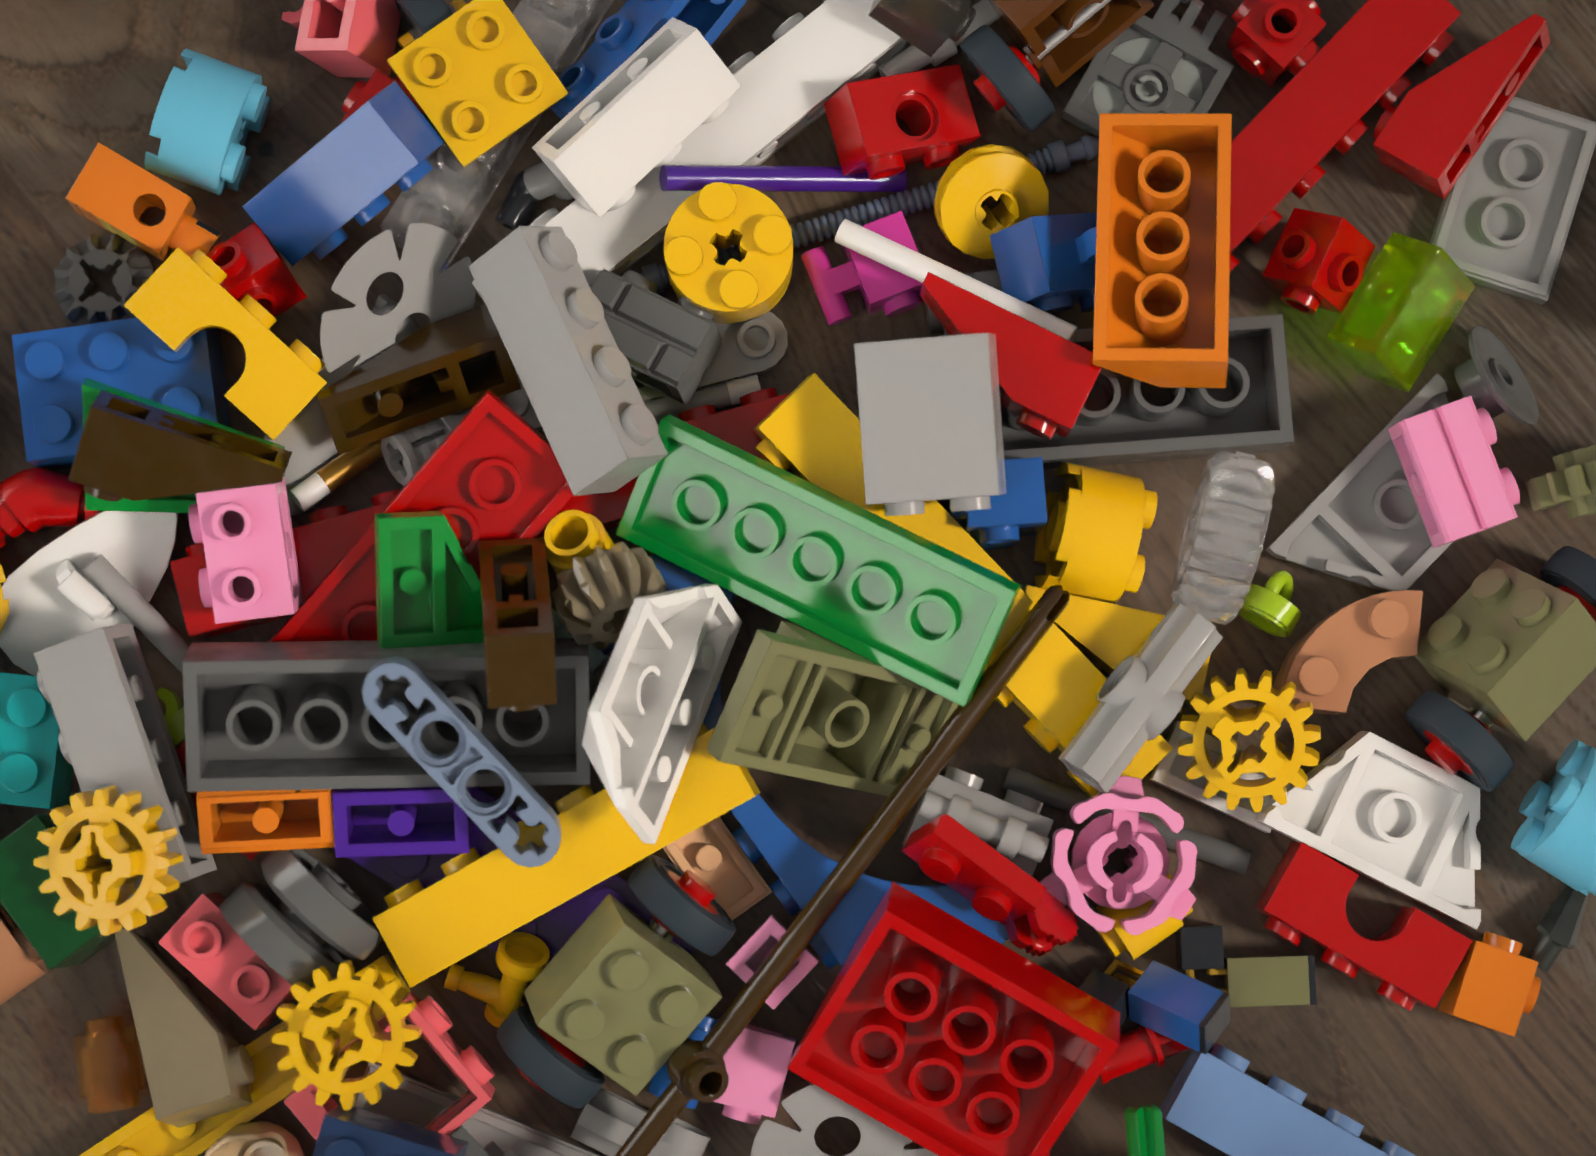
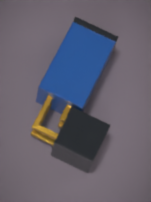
(1164, 1002)

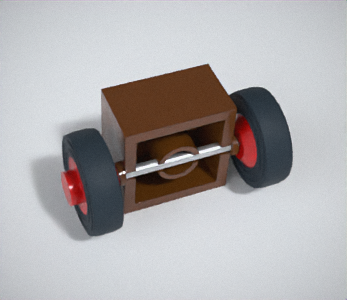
(1056, 40)

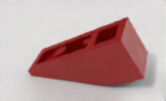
(1452, 113)
(1038, 371)

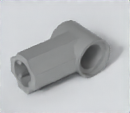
(611, 1120)

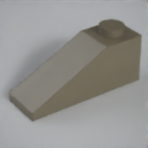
(187, 1052)

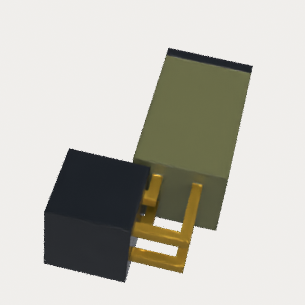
(1248, 979)

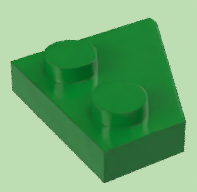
(424, 583)

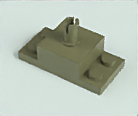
(825, 714)

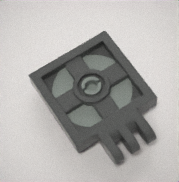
(1153, 69)

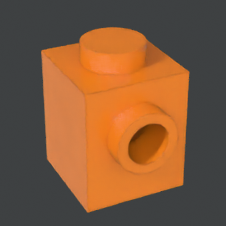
(1493, 985)

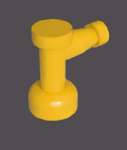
(520, 960)

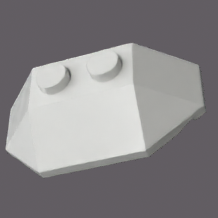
(658, 698)

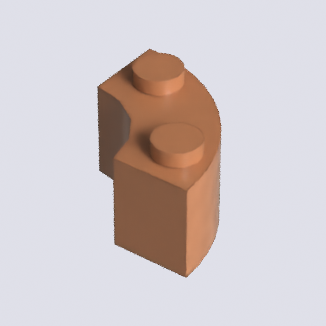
(1348, 644)

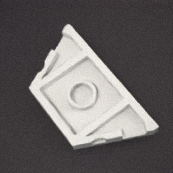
(1390, 822)

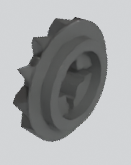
(104, 253)

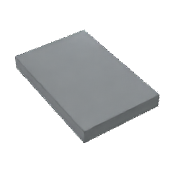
(1518, 200)

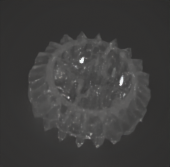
(1224, 535)

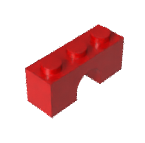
(1409, 959)

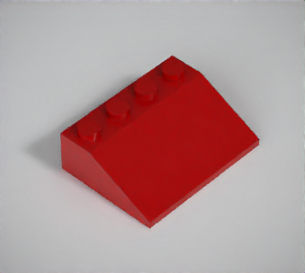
(955, 1036)

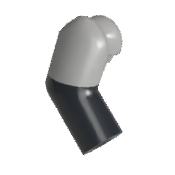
(525, 193)

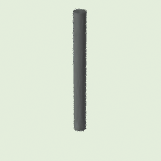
(1064, 797)

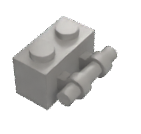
(1006, 825)

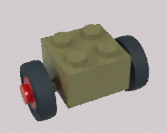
(1507, 656)
(620, 989)

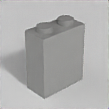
(930, 422)

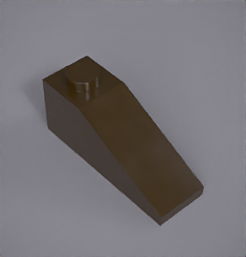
(420, 380)
(153, 453)
(517, 624)

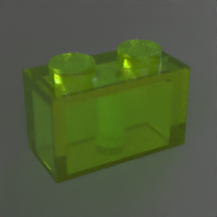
(1401, 311)

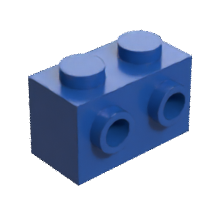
(1011, 514)

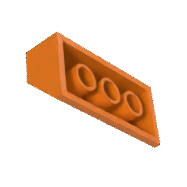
(1163, 248)

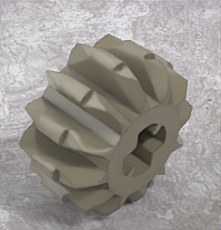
(600, 591)

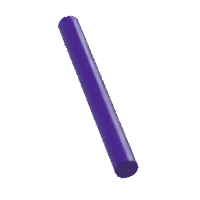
(776, 178)

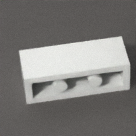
(638, 117)

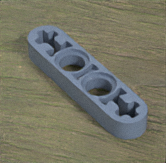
(455, 768)

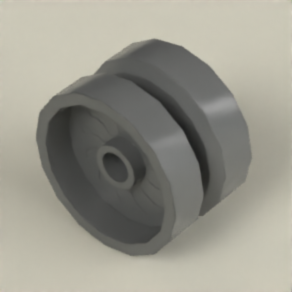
(304, 919)

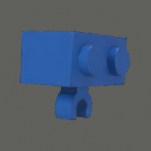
(1049, 261)

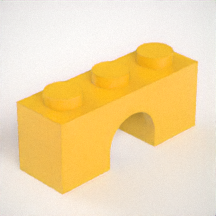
(188, 298)

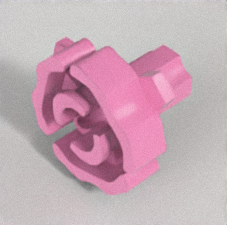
(1146, 861)

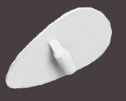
(58, 602)

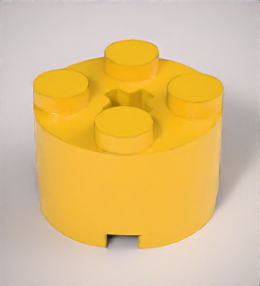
(722, 217)
(1095, 533)

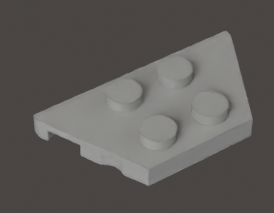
(1366, 517)

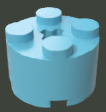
(206, 123)
(1563, 820)

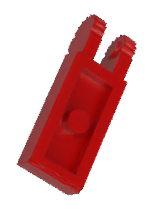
(992, 885)

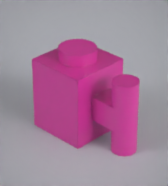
(878, 284)

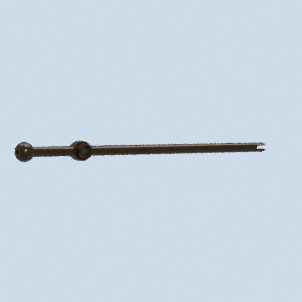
(698, 1065)

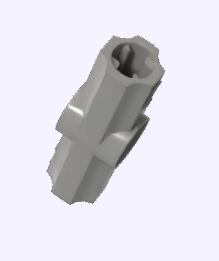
(1140, 697)

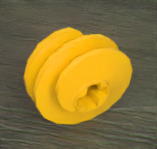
(984, 173)

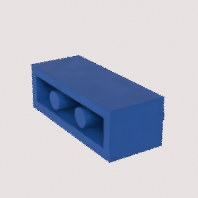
(346, 176)

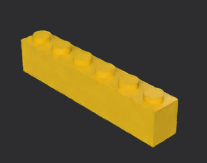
(495, 896)

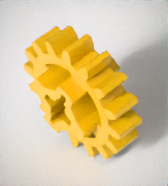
(1272, 757)
(114, 832)
(317, 1026)

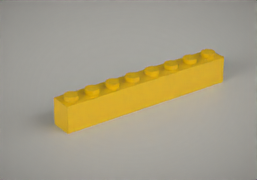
(1056, 682)

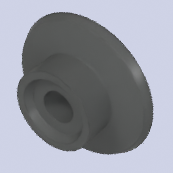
(1495, 379)

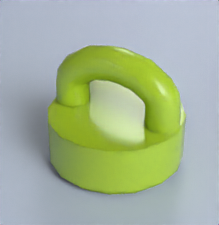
(1270, 606)

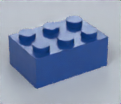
(121, 355)

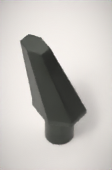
(1559, 928)

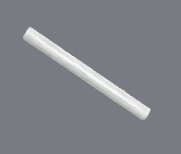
(918, 265)

